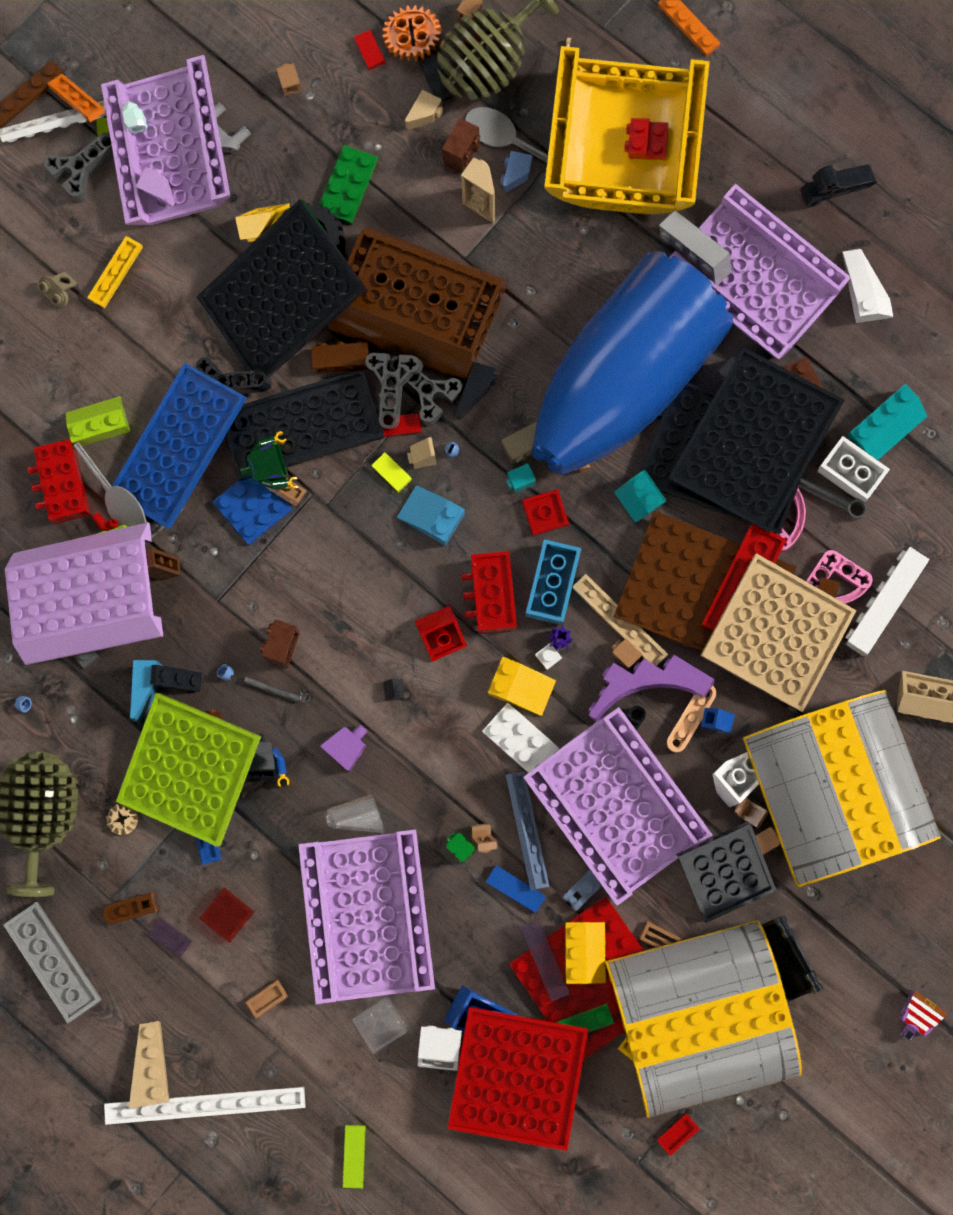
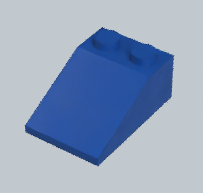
(466, 997)

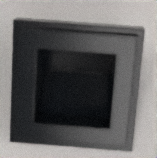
(394, 689)

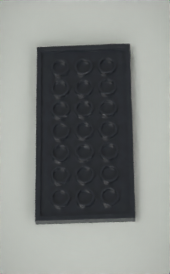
(313, 420)

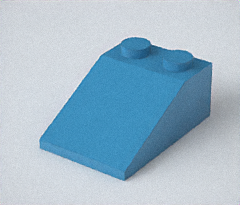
(431, 514)
(142, 691)

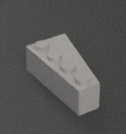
(696, 247)

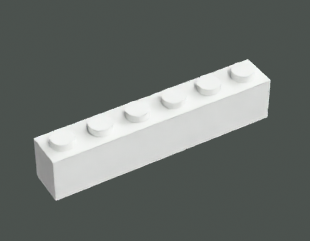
(886, 602)

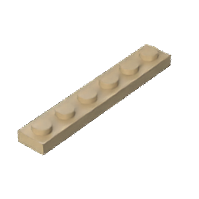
(606, 607)

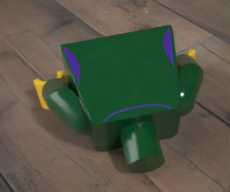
(267, 464)

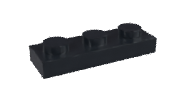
(175, 678)

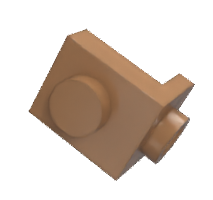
(751, 812)
(482, 838)

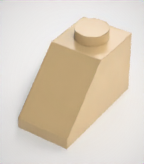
(424, 110)
(422, 454)

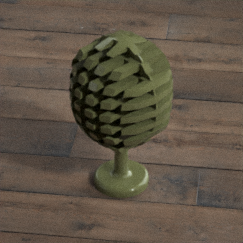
(488, 45)
(36, 811)

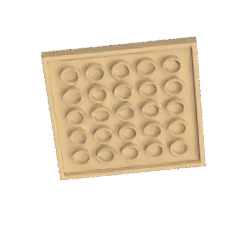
(778, 633)

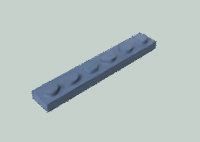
(527, 831)

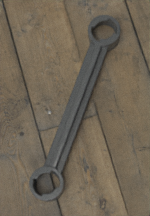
(833, 498)

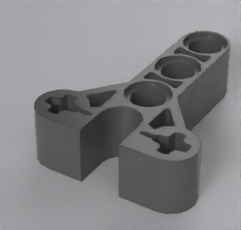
(79, 177)
(401, 375)
(439, 389)

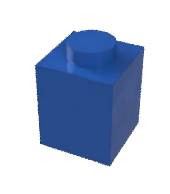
(717, 720)

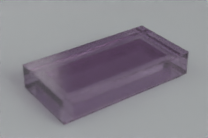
(170, 937)

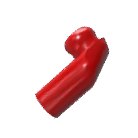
(104, 525)

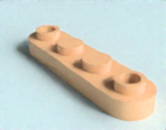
(689, 721)

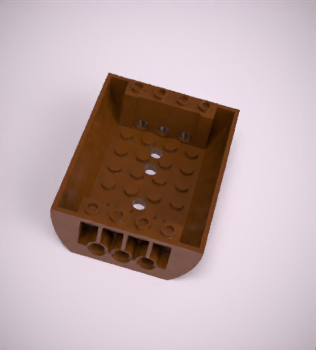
(405, 318)

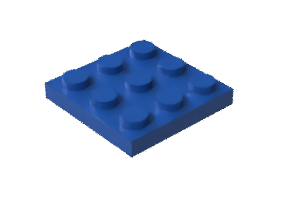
(251, 508)

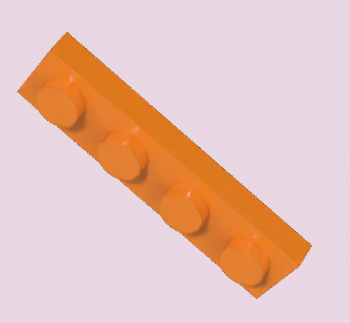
(690, 25)
(76, 98)

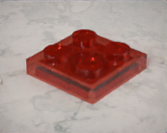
(227, 915)

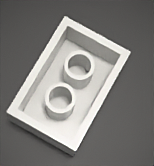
(853, 470)

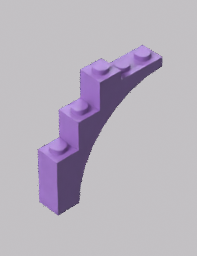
(622, 683)

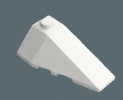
(866, 292)
(735, 779)

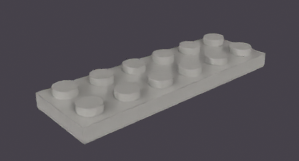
(52, 962)

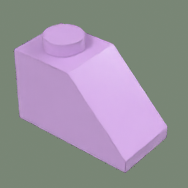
(155, 185)

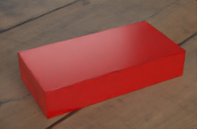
(369, 50)
(408, 425)
(678, 1134)

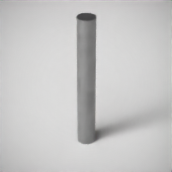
(272, 689)

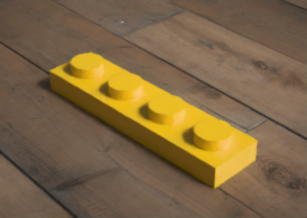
(115, 272)

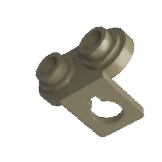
(55, 290)

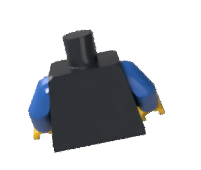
(267, 762)

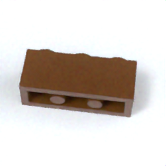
(339, 357)
(161, 564)

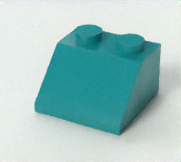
(640, 496)

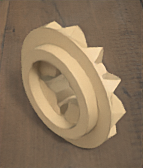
(130, 822)

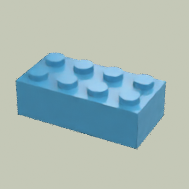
(553, 582)

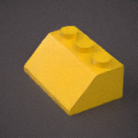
(257, 221)
(585, 953)

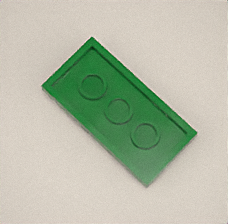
(348, 183)

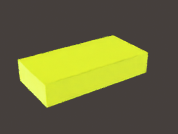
(391, 472)

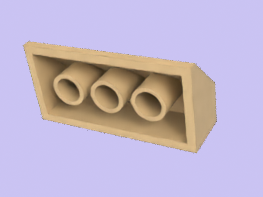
(478, 189)
(925, 696)

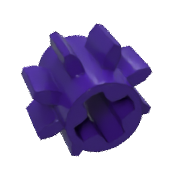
(555, 638)

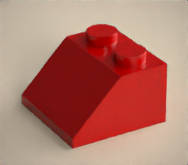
(440, 633)

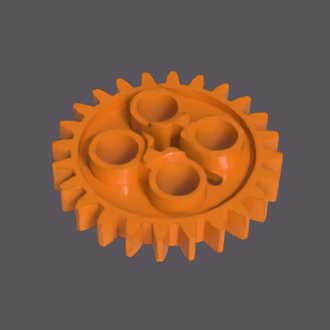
(428, 30)

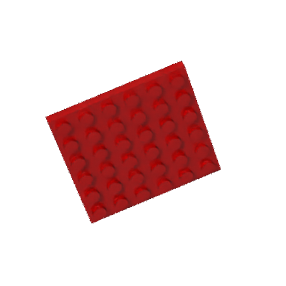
(582, 997)
(518, 1078)

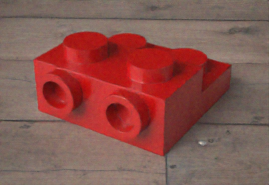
(647, 139)

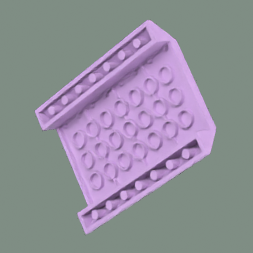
(178, 140)
(775, 275)
(81, 595)
(617, 805)
(366, 917)

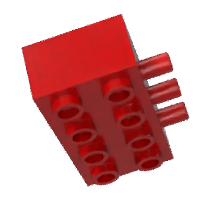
(60, 482)
(491, 592)

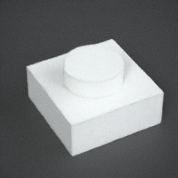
(548, 656)

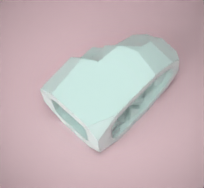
(133, 118)

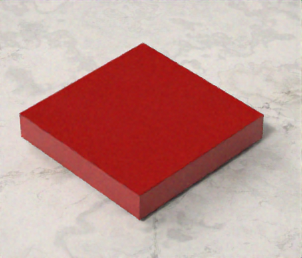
(545, 512)

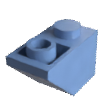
(517, 171)

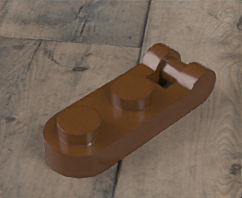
(130, 908)

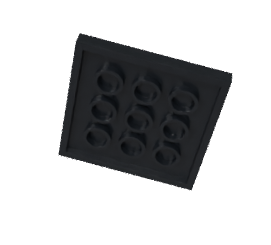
(726, 872)

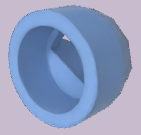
(455, 451)
(225, 672)
(27, 703)

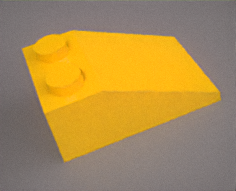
(521, 686)

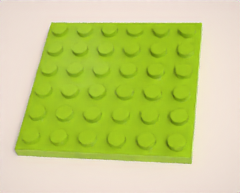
(188, 769)

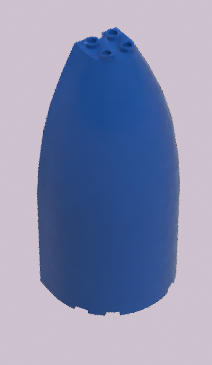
(629, 362)

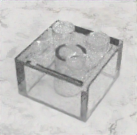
(380, 1024)

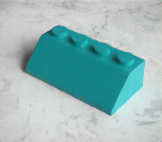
(889, 423)

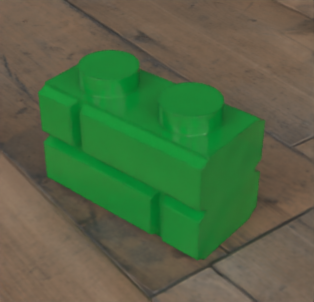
(460, 847)

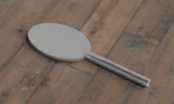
(499, 131)
(118, 500)

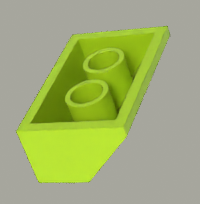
(97, 422)

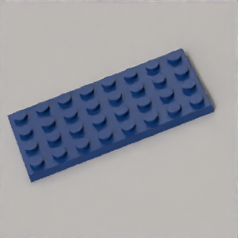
(179, 443)

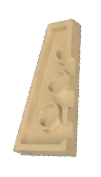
(149, 1073)

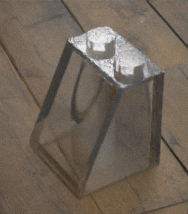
(357, 816)

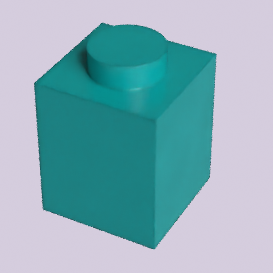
(520, 478)

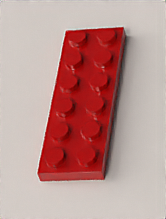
(755, 542)

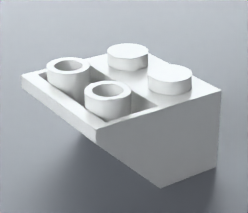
(439, 1048)

